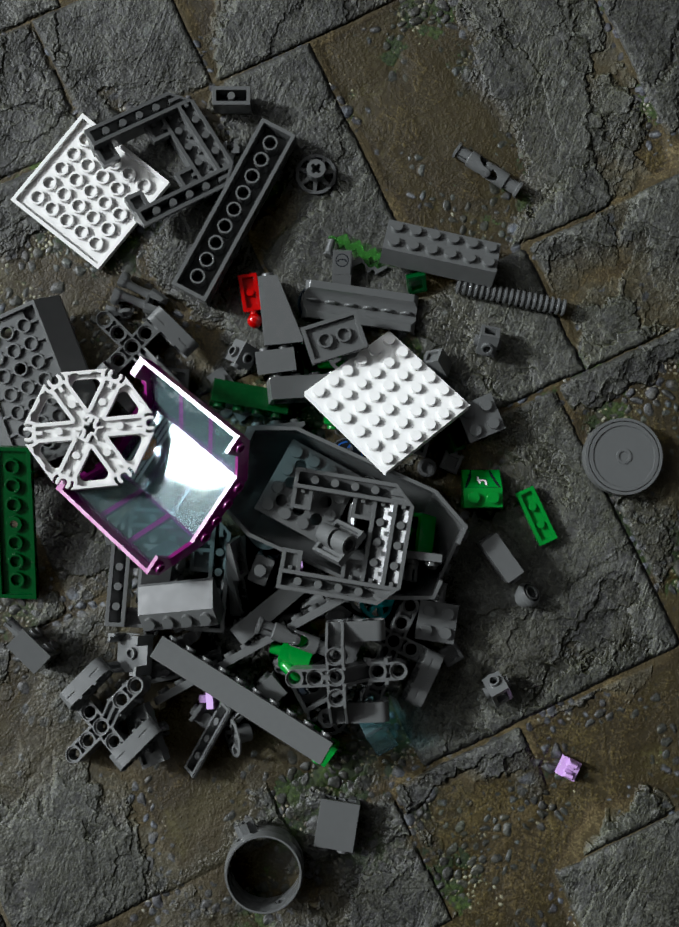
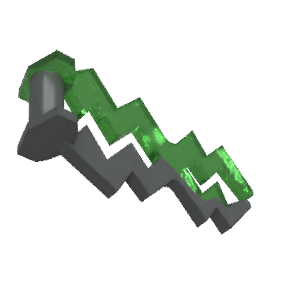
(363, 256)

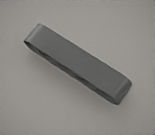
(268, 610)

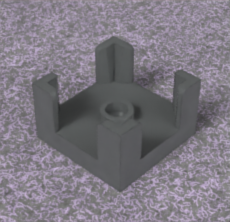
(133, 653)

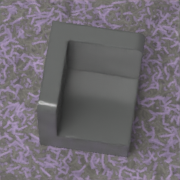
(438, 362)

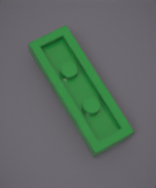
(536, 515)

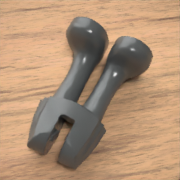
(151, 295)

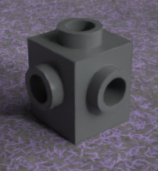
(487, 340)
(241, 355)
(497, 688)

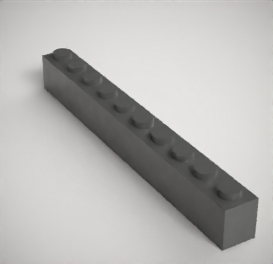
(243, 699)

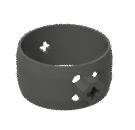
(247, 831)

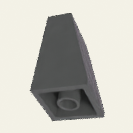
(277, 317)

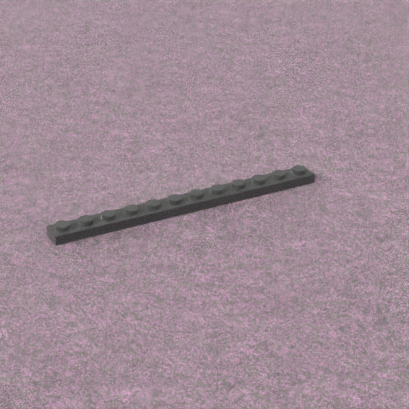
(249, 647)

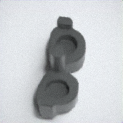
(124, 313)

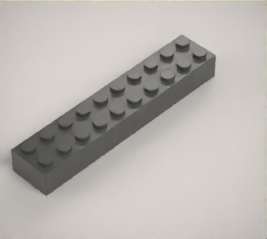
(235, 212)

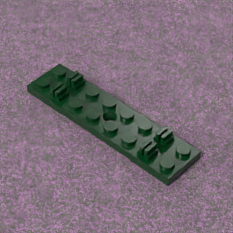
(17, 543)

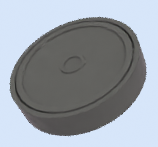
(622, 456)

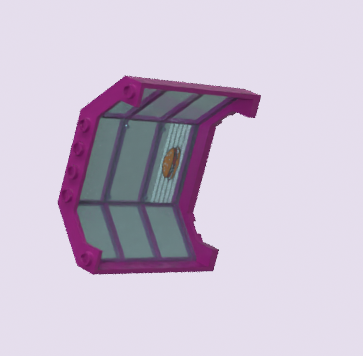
(181, 485)

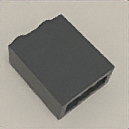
(500, 558)
(336, 823)

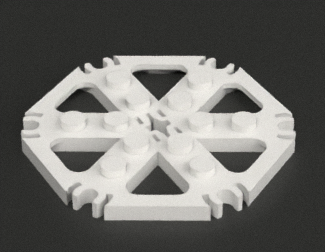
(78, 414)

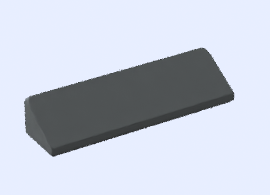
(208, 739)

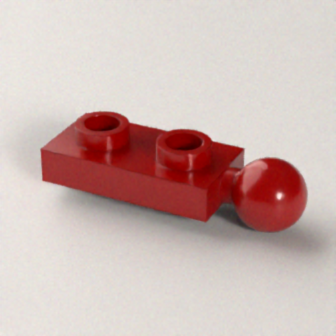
(250, 298)

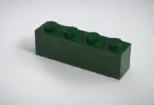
(245, 398)

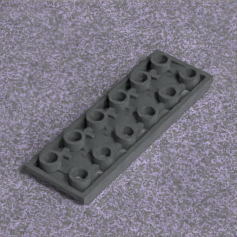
(373, 306)

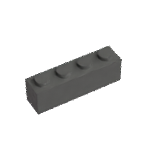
(291, 388)

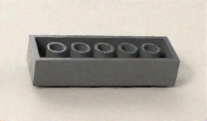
(440, 253)

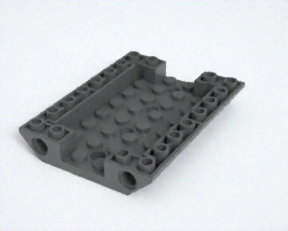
(46, 346)

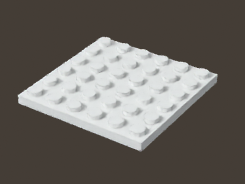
(82, 200)
(386, 402)

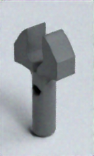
(235, 152)

